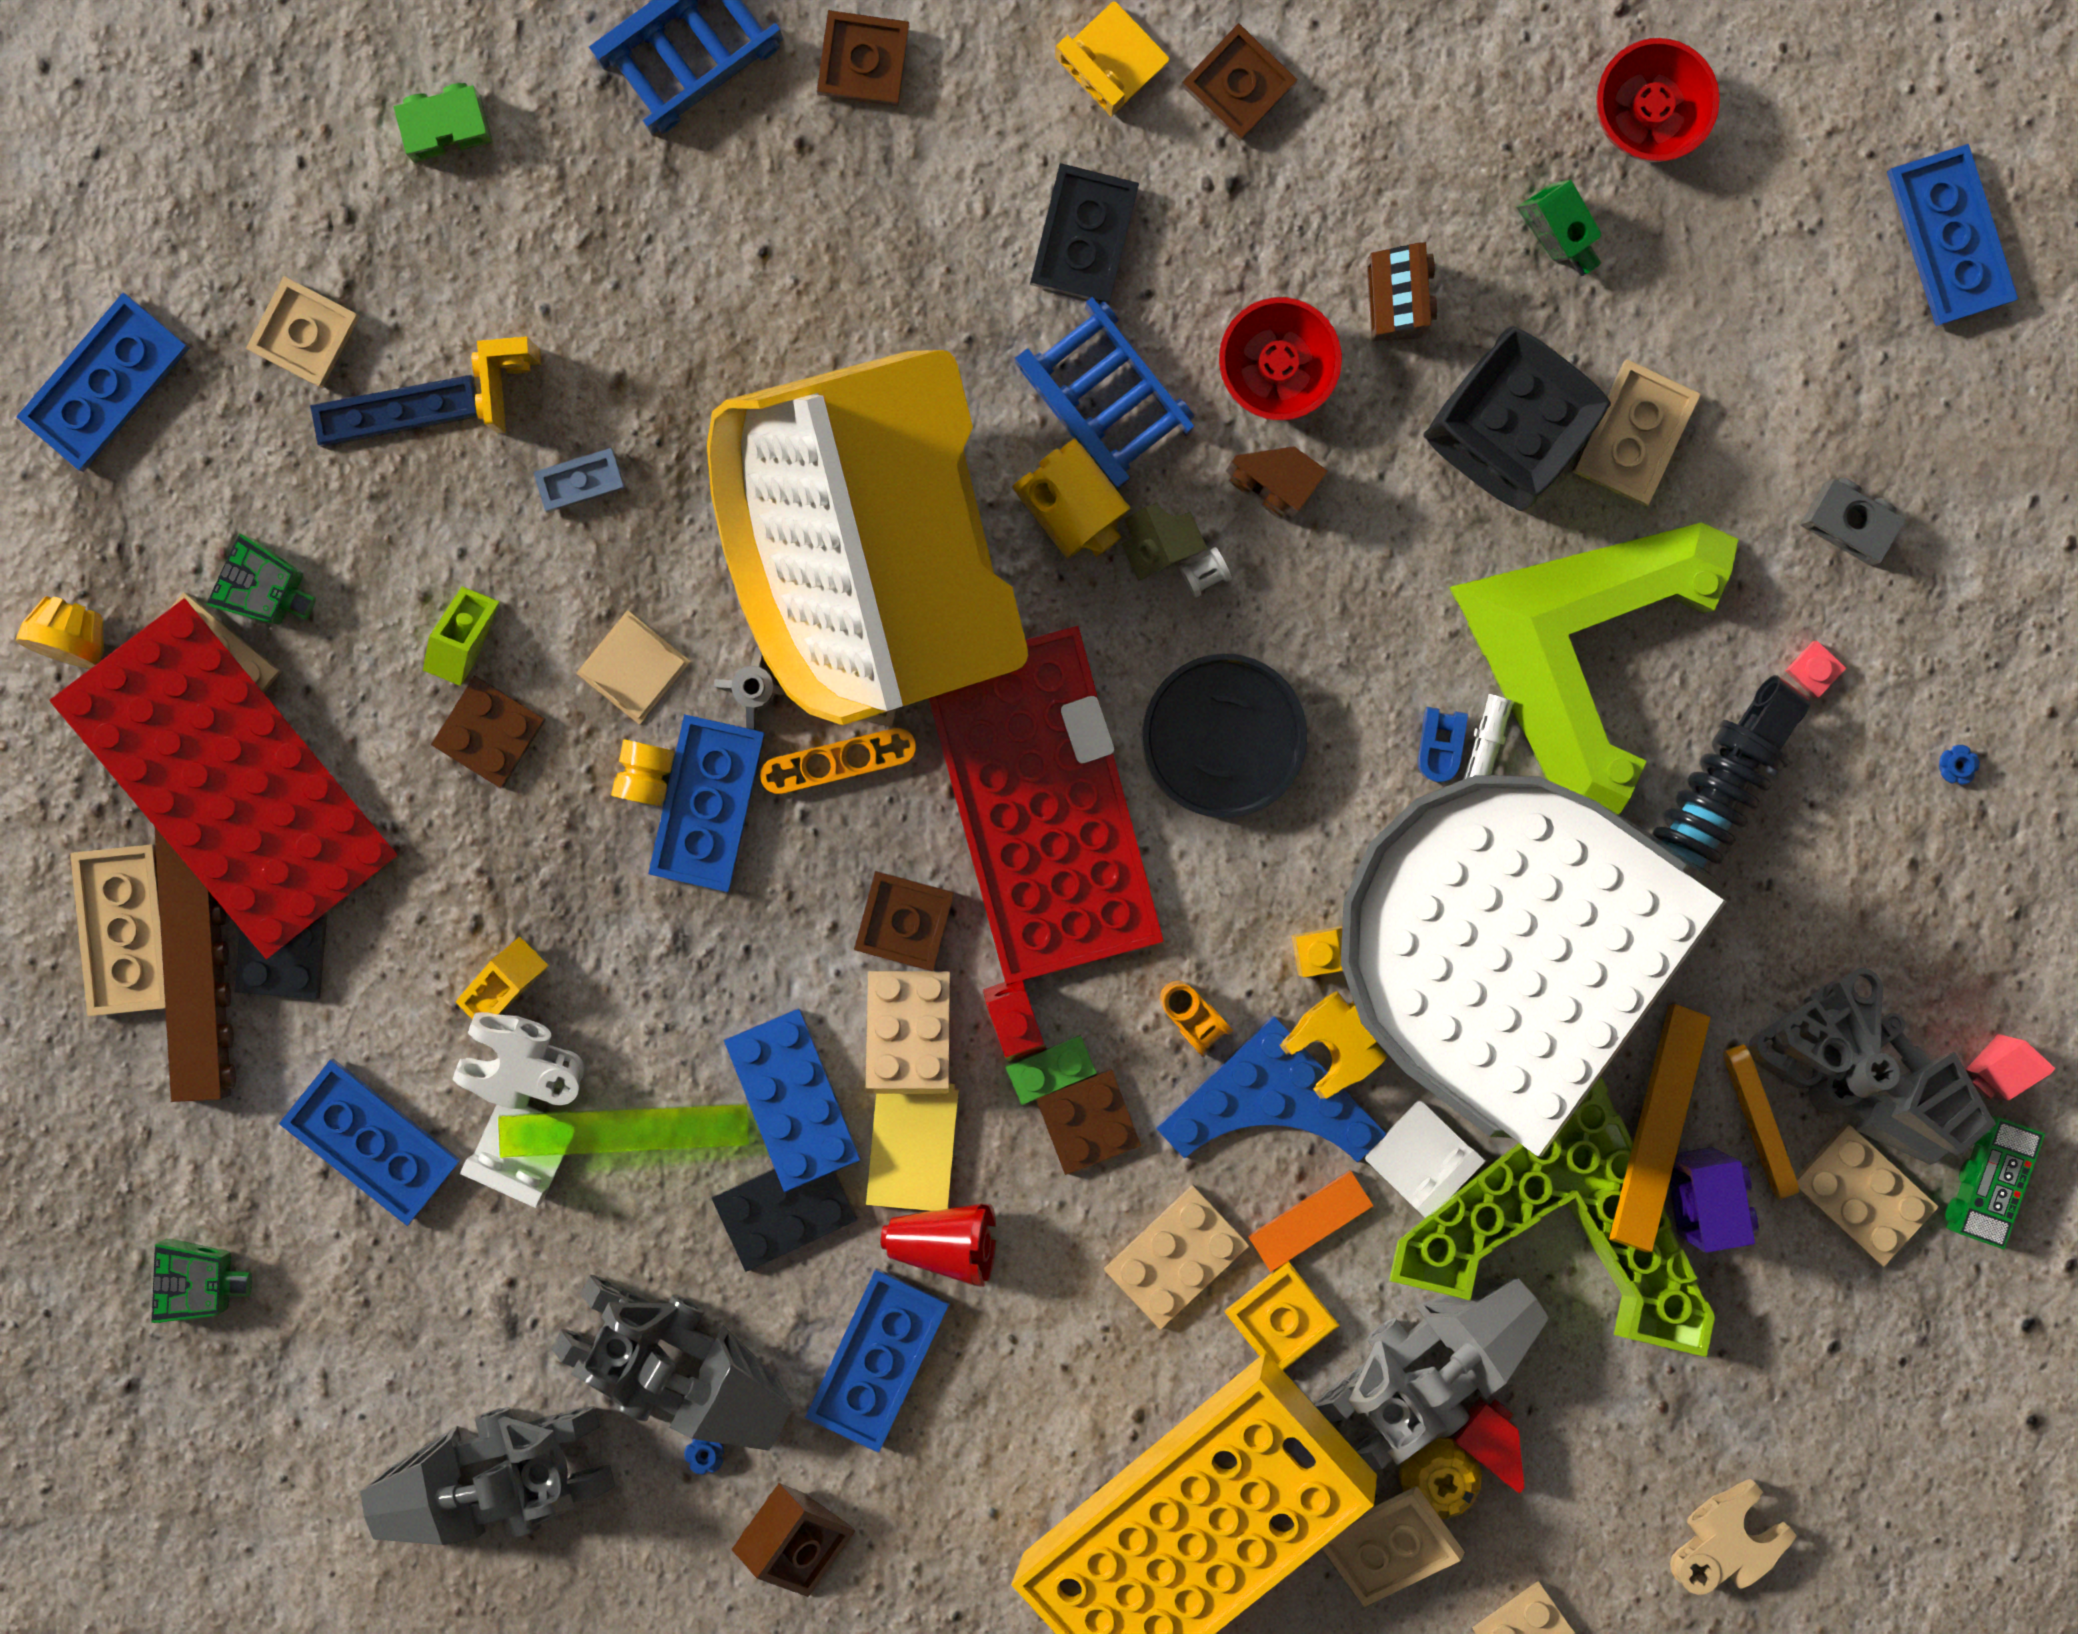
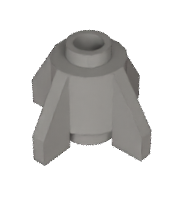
(763, 697)

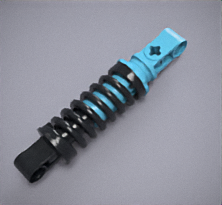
(1740, 754)

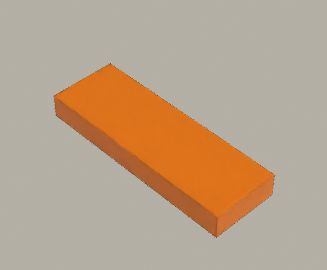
(1310, 1220)

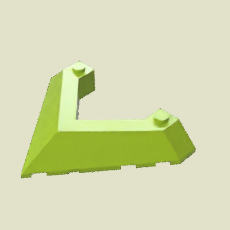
(1525, 629)
(1587, 1173)

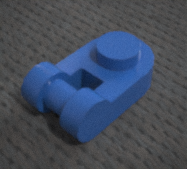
(1438, 759)

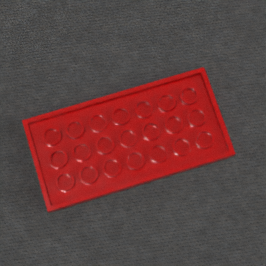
(223, 778)
(1039, 825)

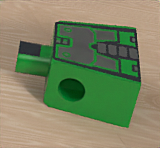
(1555, 212)
(259, 584)
(193, 1281)

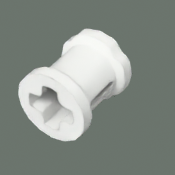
(1205, 572)

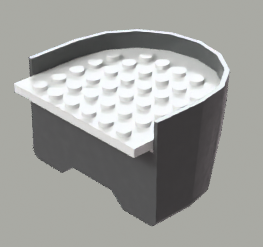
(1515, 945)

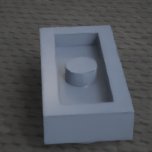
(579, 480)

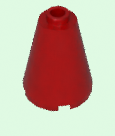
(945, 1242)

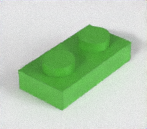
(1051, 1069)

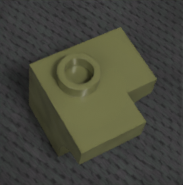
(1160, 540)

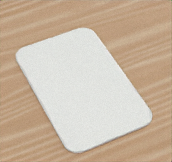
(1087, 729)

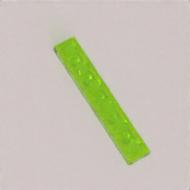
(623, 1130)

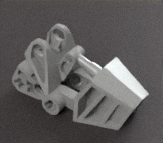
(1418, 1407)

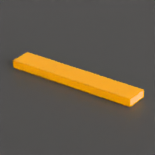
(1660, 1128)

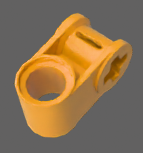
(1198, 1021)

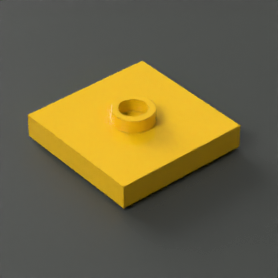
(1282, 1316)

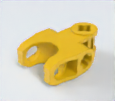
(1350, 1044)

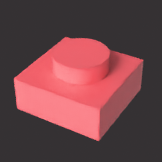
(1815, 669)

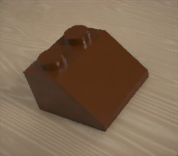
(792, 1541)

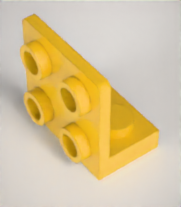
(1111, 58)
(516, 356)

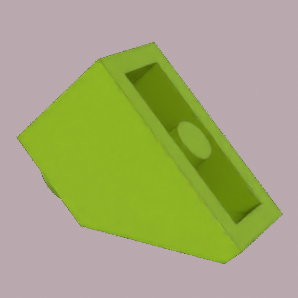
(459, 636)

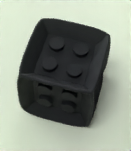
(1517, 419)

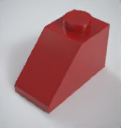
(1493, 1441)

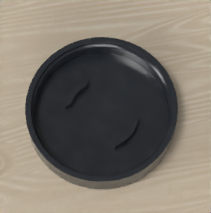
(1224, 736)

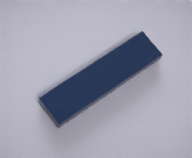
(394, 410)

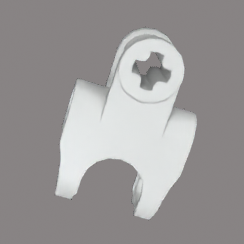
(524, 1066)

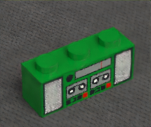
(1994, 1183)

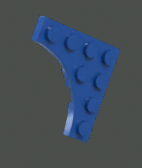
(1269, 1088)

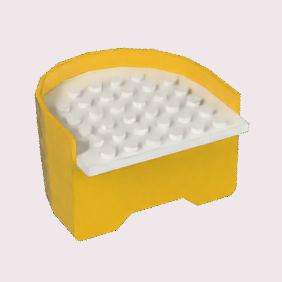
(861, 536)

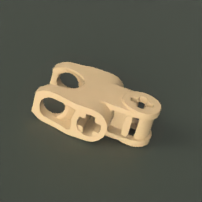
(1724, 1547)

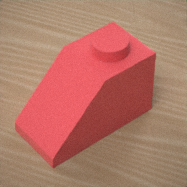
(2007, 1068)

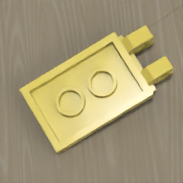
(912, 1150)

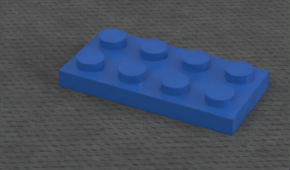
(1952, 235)
(103, 382)
(706, 803)
(792, 1100)
(369, 1142)
(877, 1360)

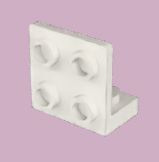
(1424, 1159)
(517, 1177)

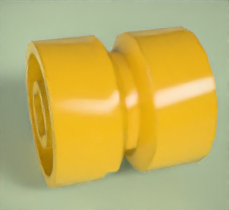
(643, 773)

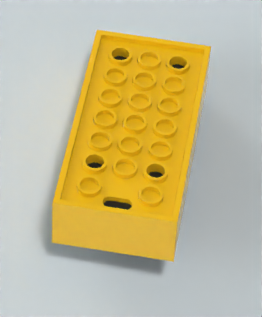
(1202, 1517)

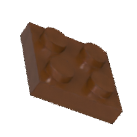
(863, 58)
(1239, 82)
(488, 732)
(904, 921)
(1088, 1121)

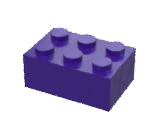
(1712, 1200)

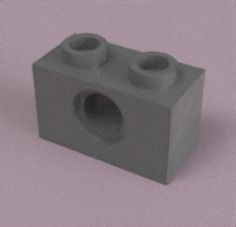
(1829, 521)

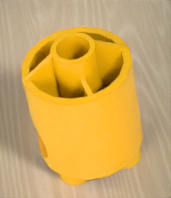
(1073, 501)

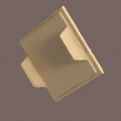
(633, 667)

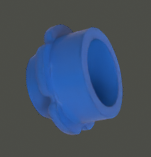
(1948, 767)
(703, 1465)

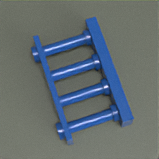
(648, 26)
(1065, 399)

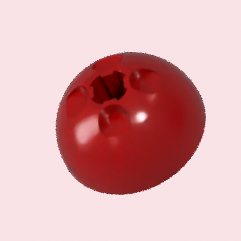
(1662, 79)
(1282, 335)

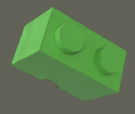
(441, 121)

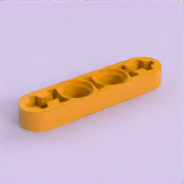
(837, 756)
(1761, 1122)

